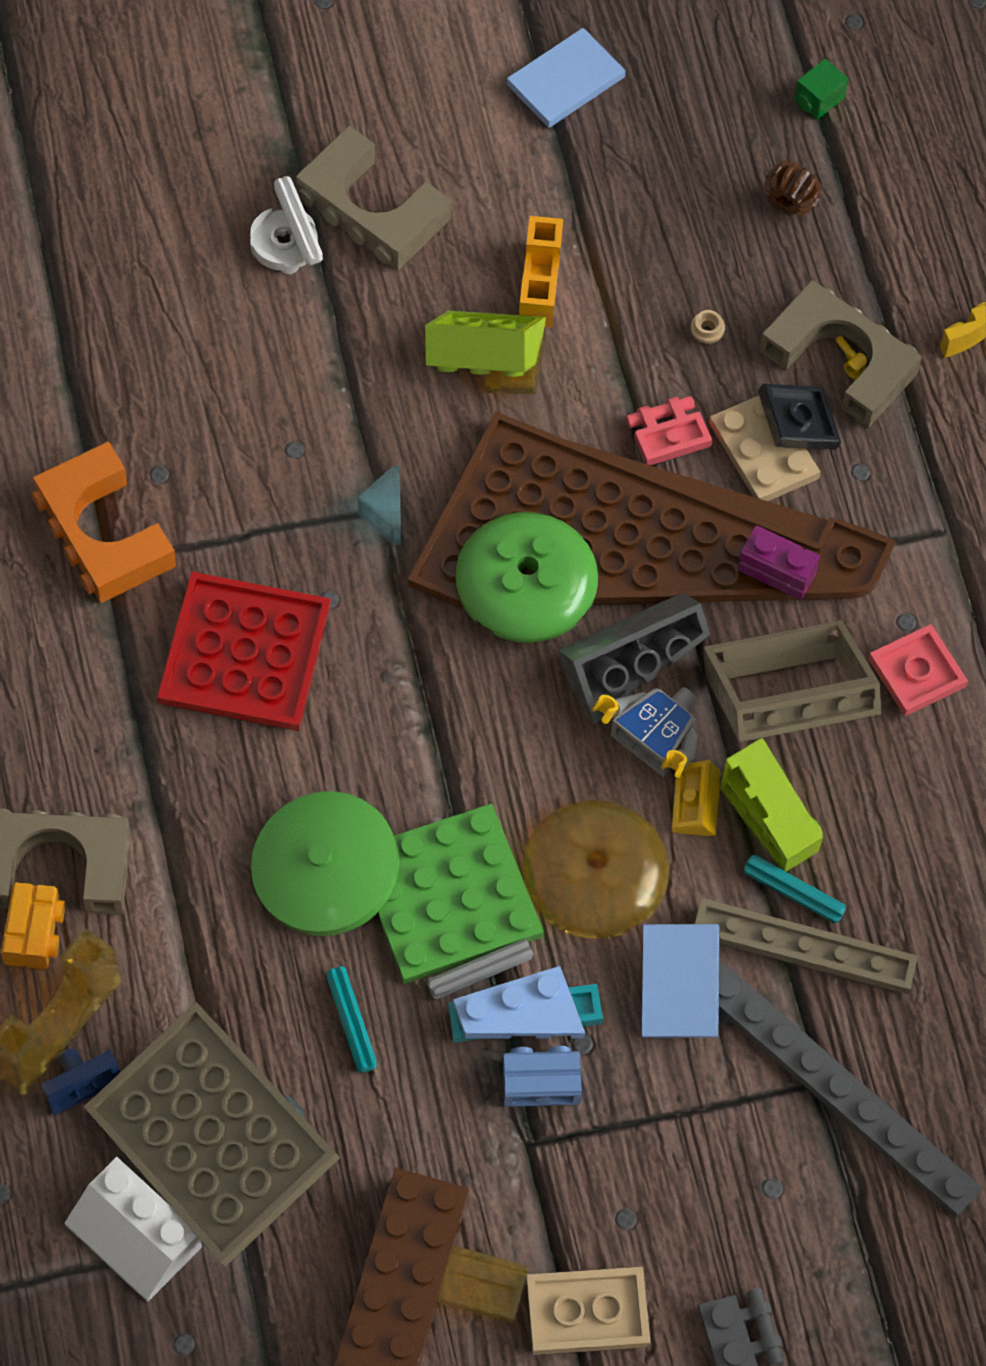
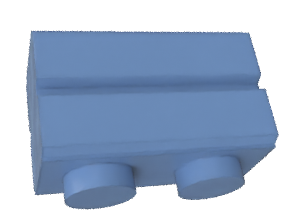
(541, 1077)

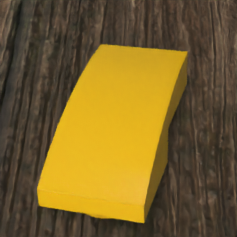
(963, 336)

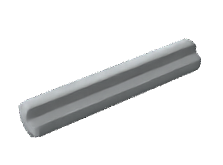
(479, 969)

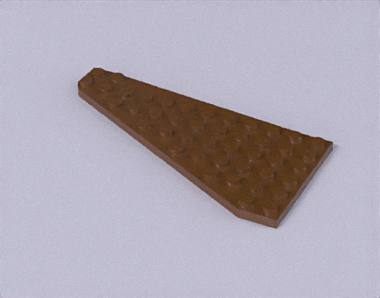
(643, 523)

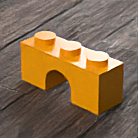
(541, 267)

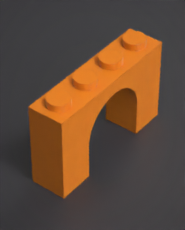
(105, 566)

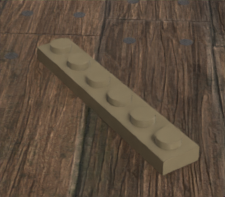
(810, 946)

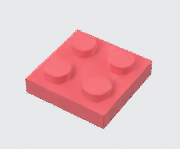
(918, 670)

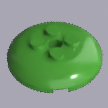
(519, 604)

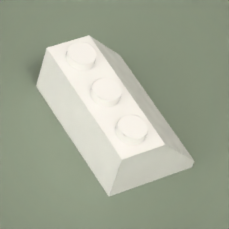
(132, 1229)

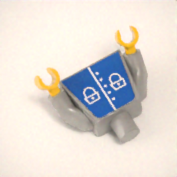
(654, 727)

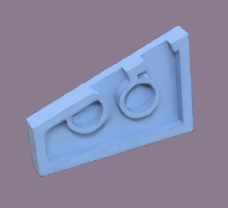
(523, 1007)

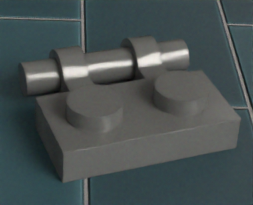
(728, 1335)

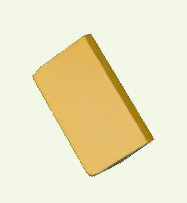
(697, 799)

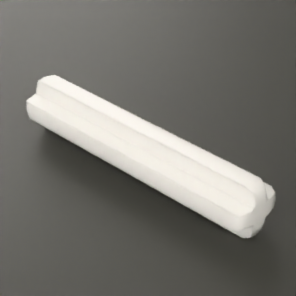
(298, 220)

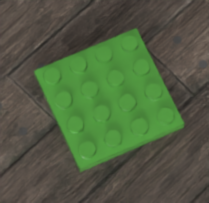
(455, 896)

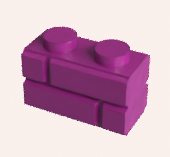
(778, 562)

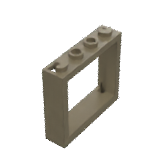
(799, 708)

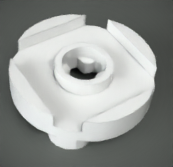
(265, 244)

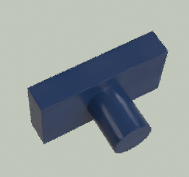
(78, 1079)

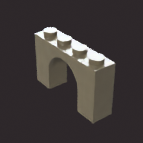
(392, 234)
(822, 315)
(100, 840)

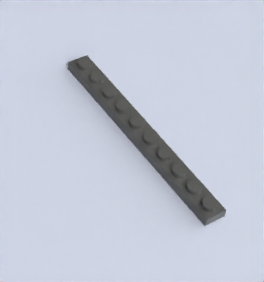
(845, 1094)

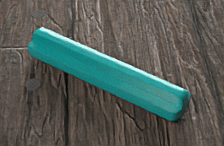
(794, 889)
(351, 1019)

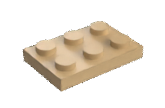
(750, 446)
(588, 1310)

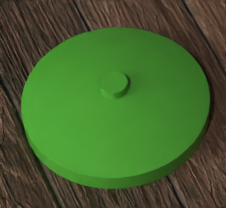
(325, 863)

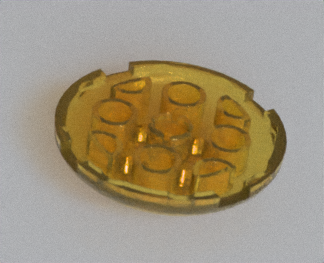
(590, 899)

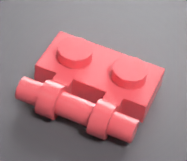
(671, 438)

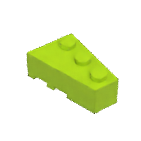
(770, 805)

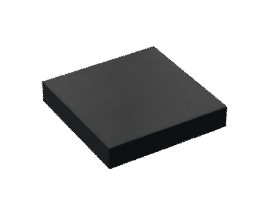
(799, 416)

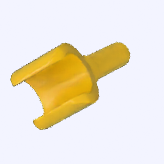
(856, 362)

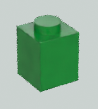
(821, 89)

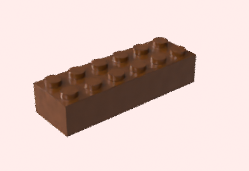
(404, 1272)

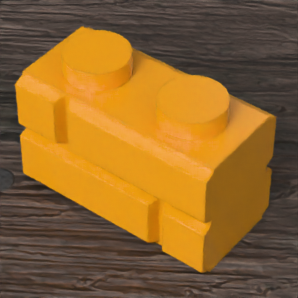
(31, 926)

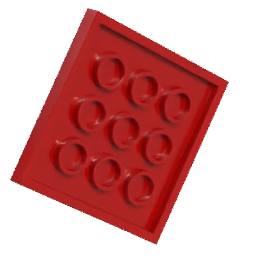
(244, 651)

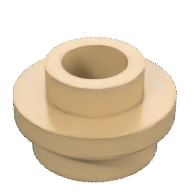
(707, 319)

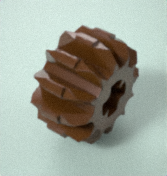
(792, 188)

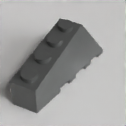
(632, 650)

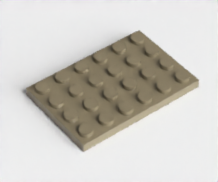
(211, 1133)

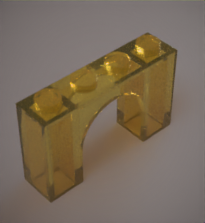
(87, 982)

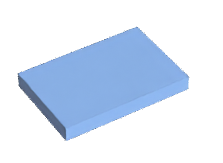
(566, 77)
(680, 981)

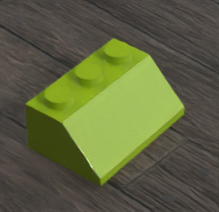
(483, 342)

